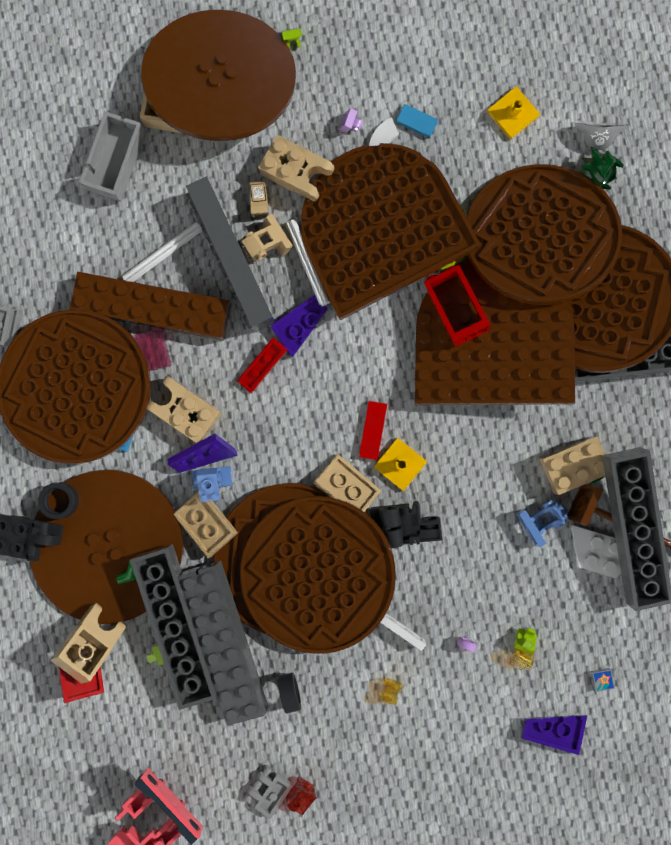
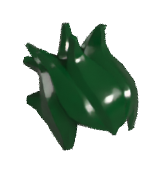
(601, 168)

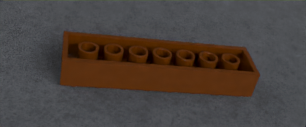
(151, 305)

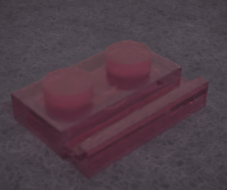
(155, 349)

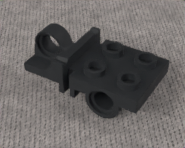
(405, 525)
(24, 537)

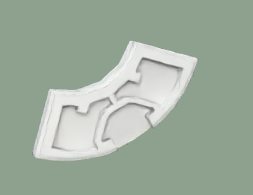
(385, 133)

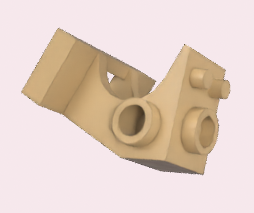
(254, 248)

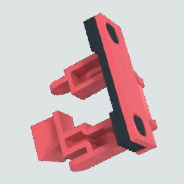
(180, 821)

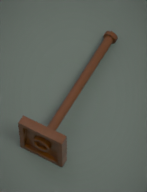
(585, 505)

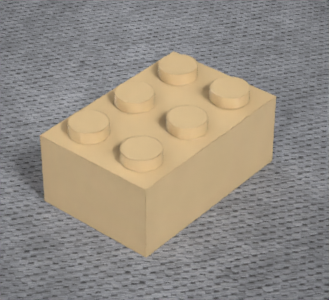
(574, 465)

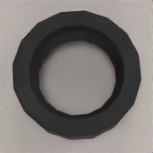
(43, 500)
(289, 693)

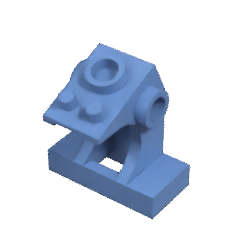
(210, 480)
(557, 514)

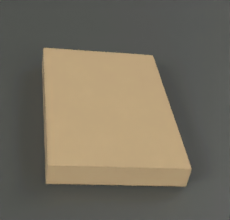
(347, 483)
(205, 524)

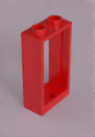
(469, 332)

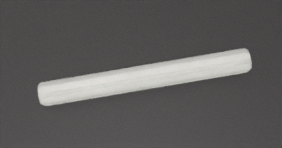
(163, 252)
(313, 277)

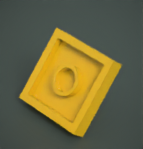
(513, 113)
(400, 464)

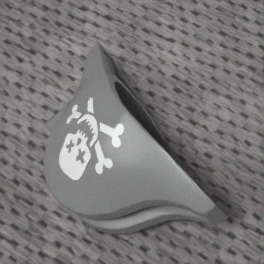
(599, 135)

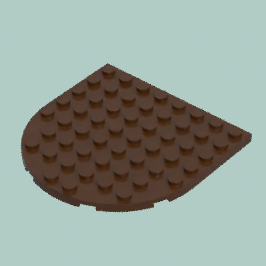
(381, 225)
(517, 362)

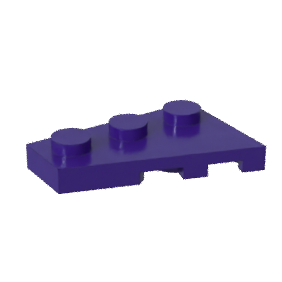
(298, 324)
(202, 453)
(556, 731)

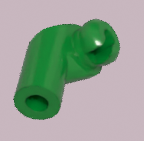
(127, 576)

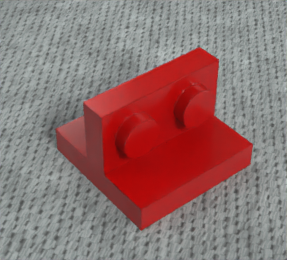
(74, 690)

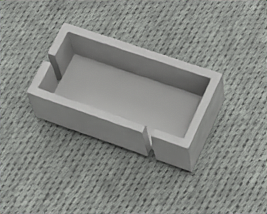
(112, 156)

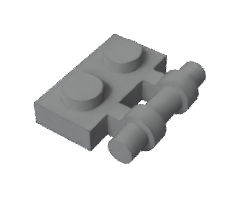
(272, 796)

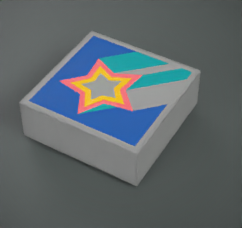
(602, 680)

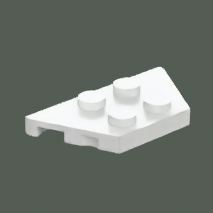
(596, 552)

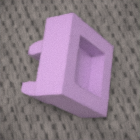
(349, 121)

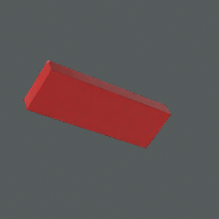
(262, 365)
(373, 430)

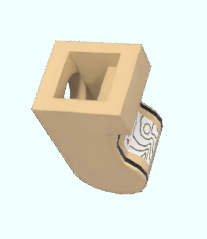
(259, 200)

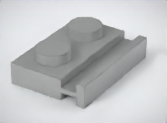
(9, 324)

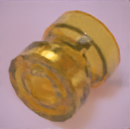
(390, 691)

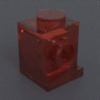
(301, 796)

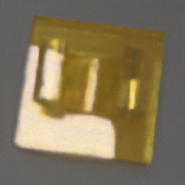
(523, 659)

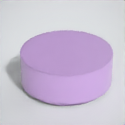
(467, 644)

